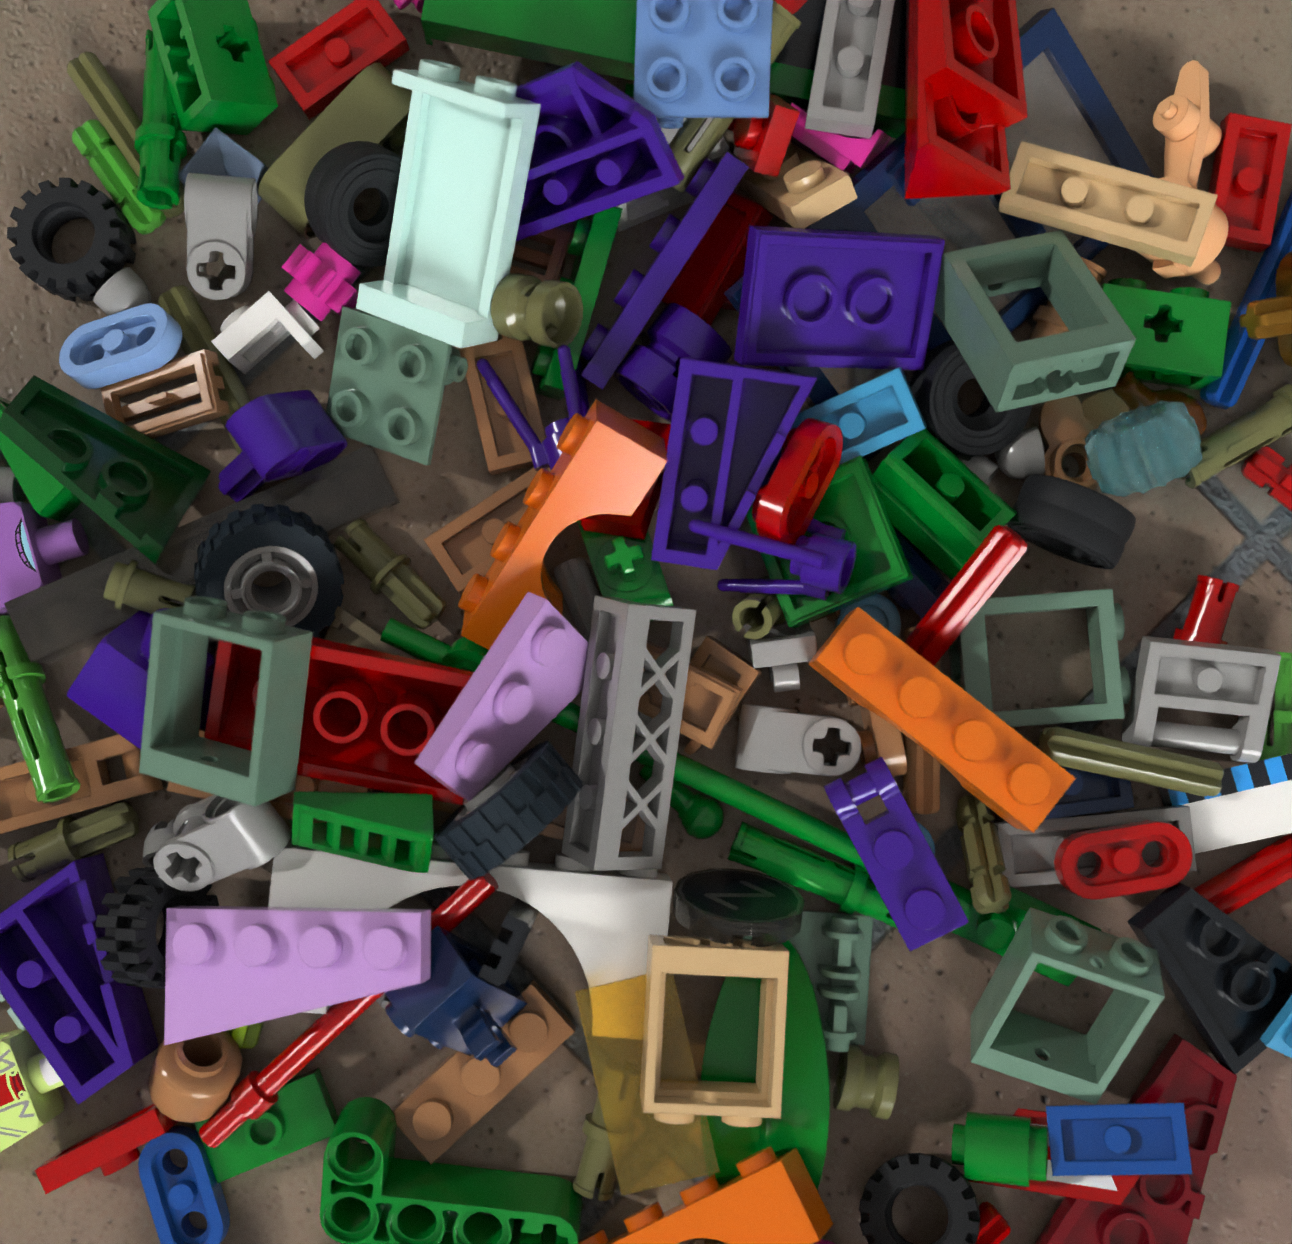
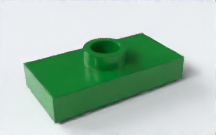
(294, 1122)

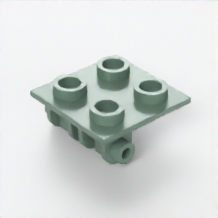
(390, 384)
(838, 962)

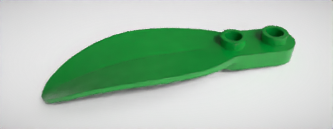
(732, 1057)

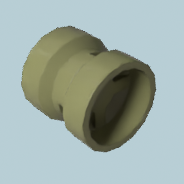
(527, 306)

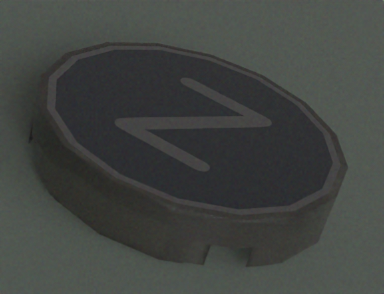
(738, 902)

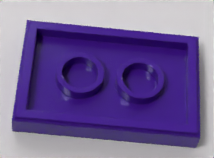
(837, 298)

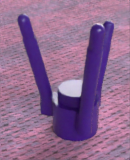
(546, 453)
(821, 560)

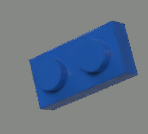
(1118, 1139)

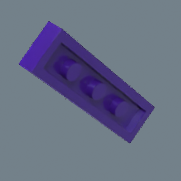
(674, 246)

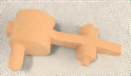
(1189, 139)

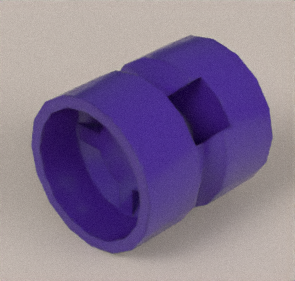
(653, 369)

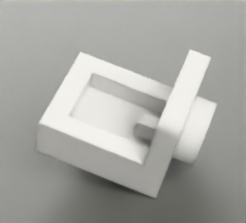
(256, 330)

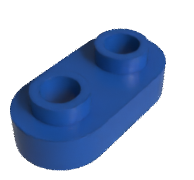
(177, 1190)

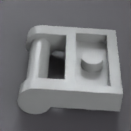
(1204, 680)

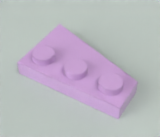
(509, 699)

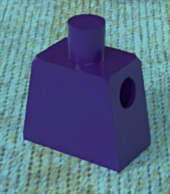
(116, 677)

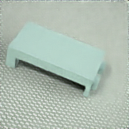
(454, 204)

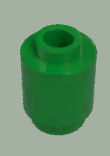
(1001, 1149)

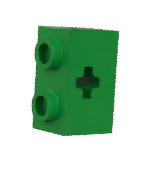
(213, 64)
(1190, 329)

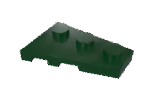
(106, 464)

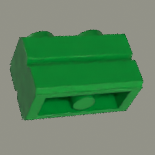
(938, 501)

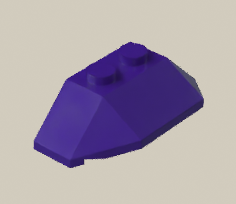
(589, 150)

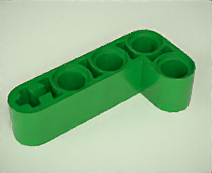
(522, 1205)

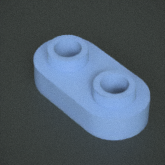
(120, 346)

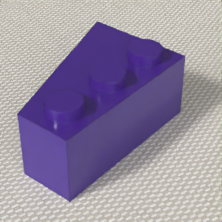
(719, 450)
(59, 988)

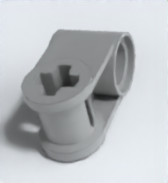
(223, 219)
(783, 740)
(219, 840)

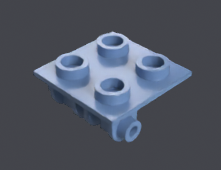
(703, 59)

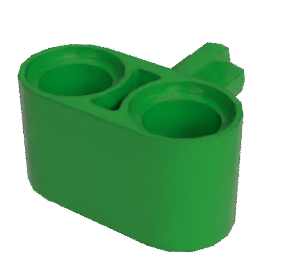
(626, 568)

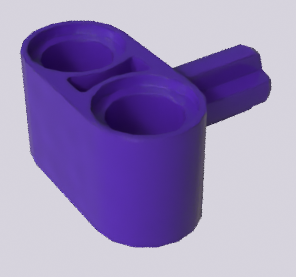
(278, 440)

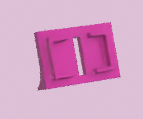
(837, 149)

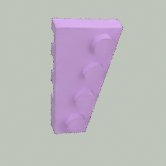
(273, 962)

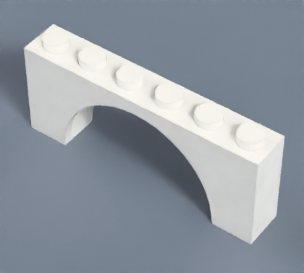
(597, 911)

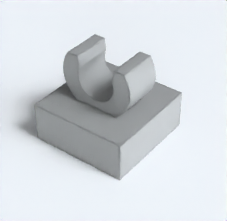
(781, 652)

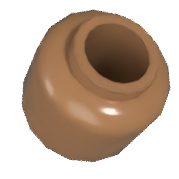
(195, 1076)

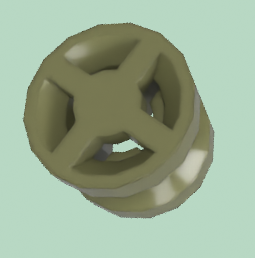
(866, 1082)

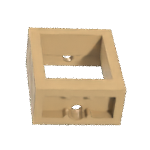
(737, 1102)

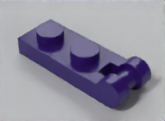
(897, 857)

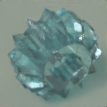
(1143, 448)

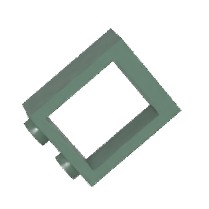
(1019, 372)
(1105, 628)
(175, 695)
(1075, 1061)

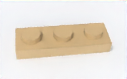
(1107, 203)

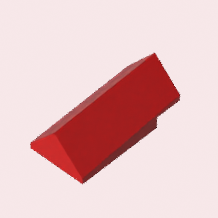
(960, 96)
(361, 713)

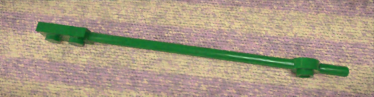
(987, 930)

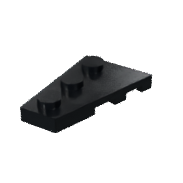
(1216, 972)

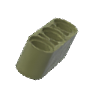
(364, 111)

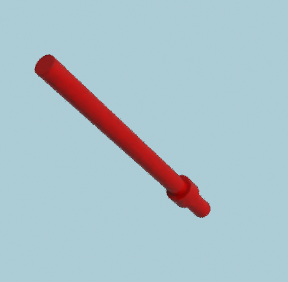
(260, 1089)

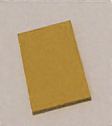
(642, 1148)

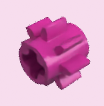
(321, 280)

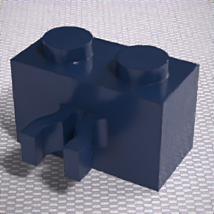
(456, 1004)

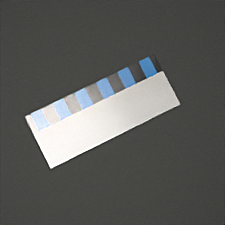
(1249, 808)

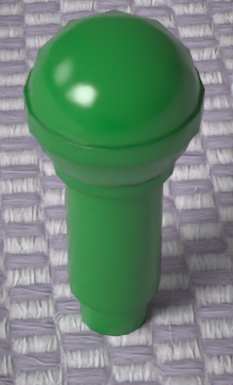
(698, 813)

